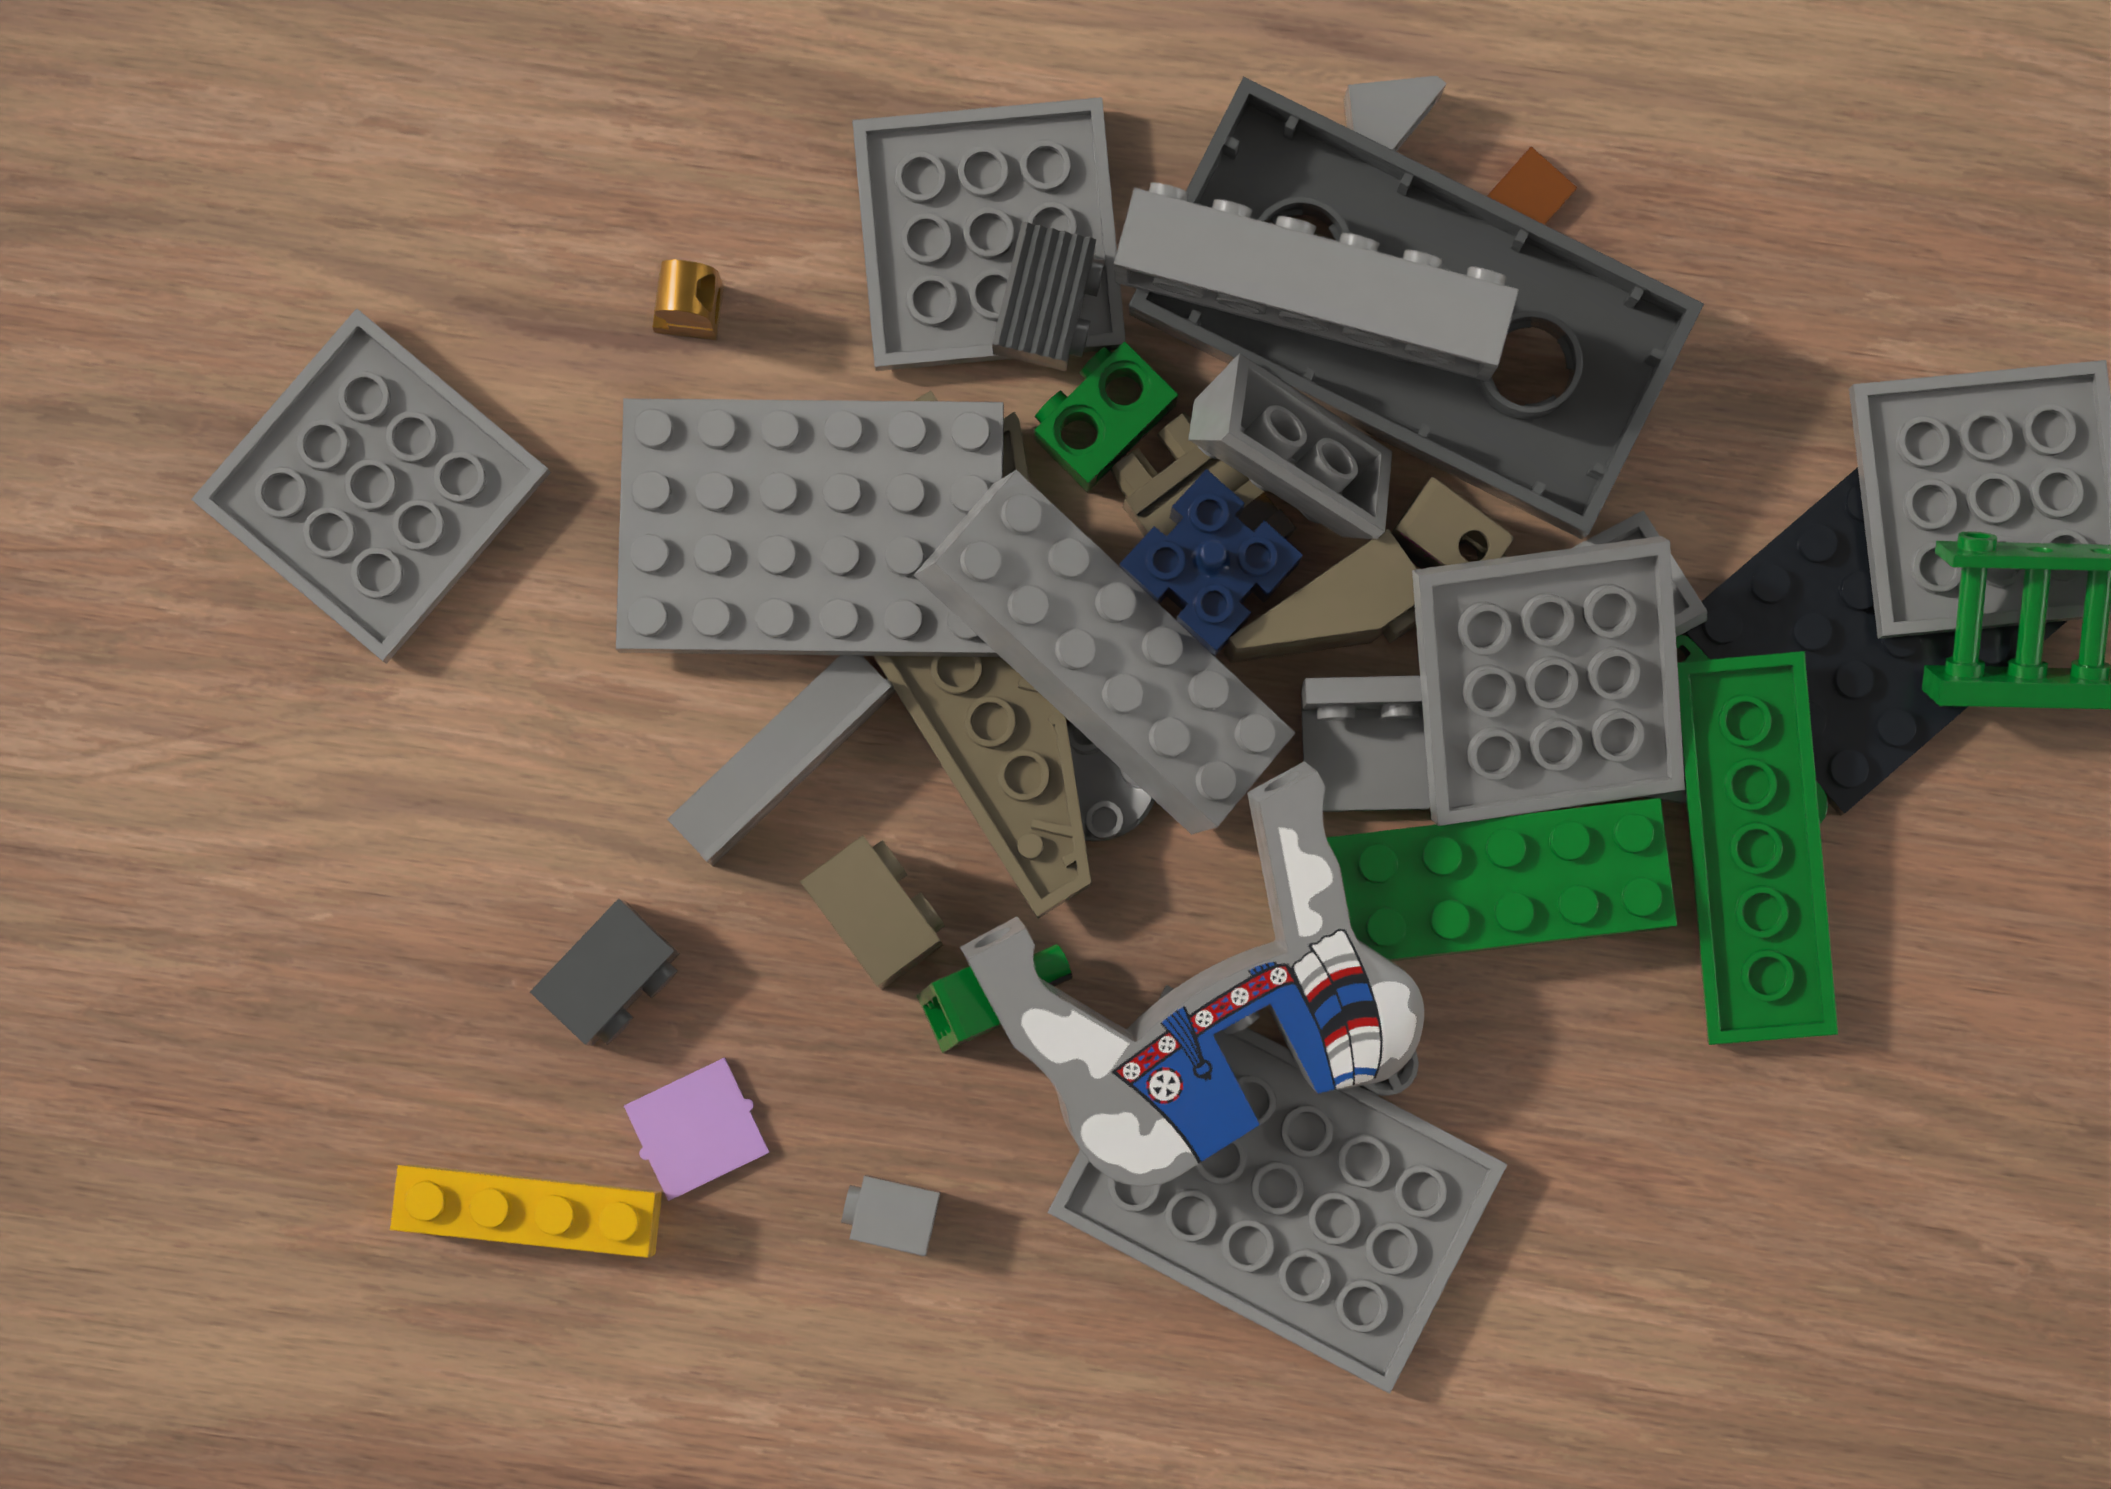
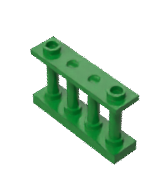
(2027, 678)

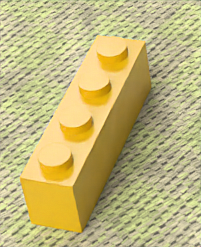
(526, 1210)

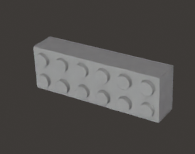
(1314, 283)
(1104, 653)

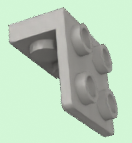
(1366, 742)

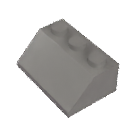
(1294, 449)

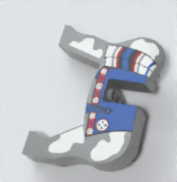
(1161, 1091)

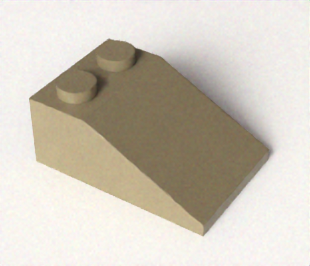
(1341, 608)

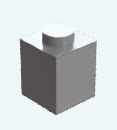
(891, 1214)

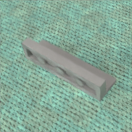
(781, 756)

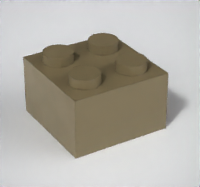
(873, 912)

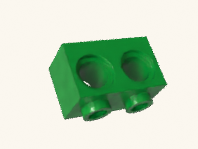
(1116, 425)

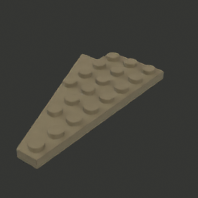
(1003, 751)

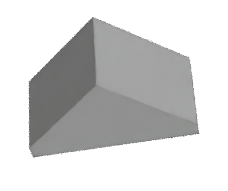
(1391, 108)

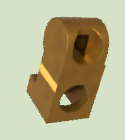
(688, 300)

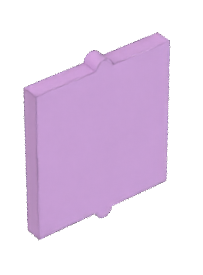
(696, 1129)

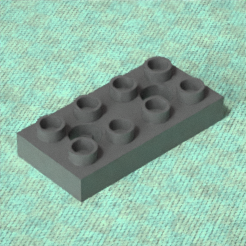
(1608, 318)

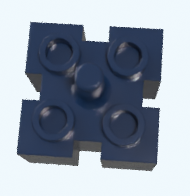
(1211, 562)

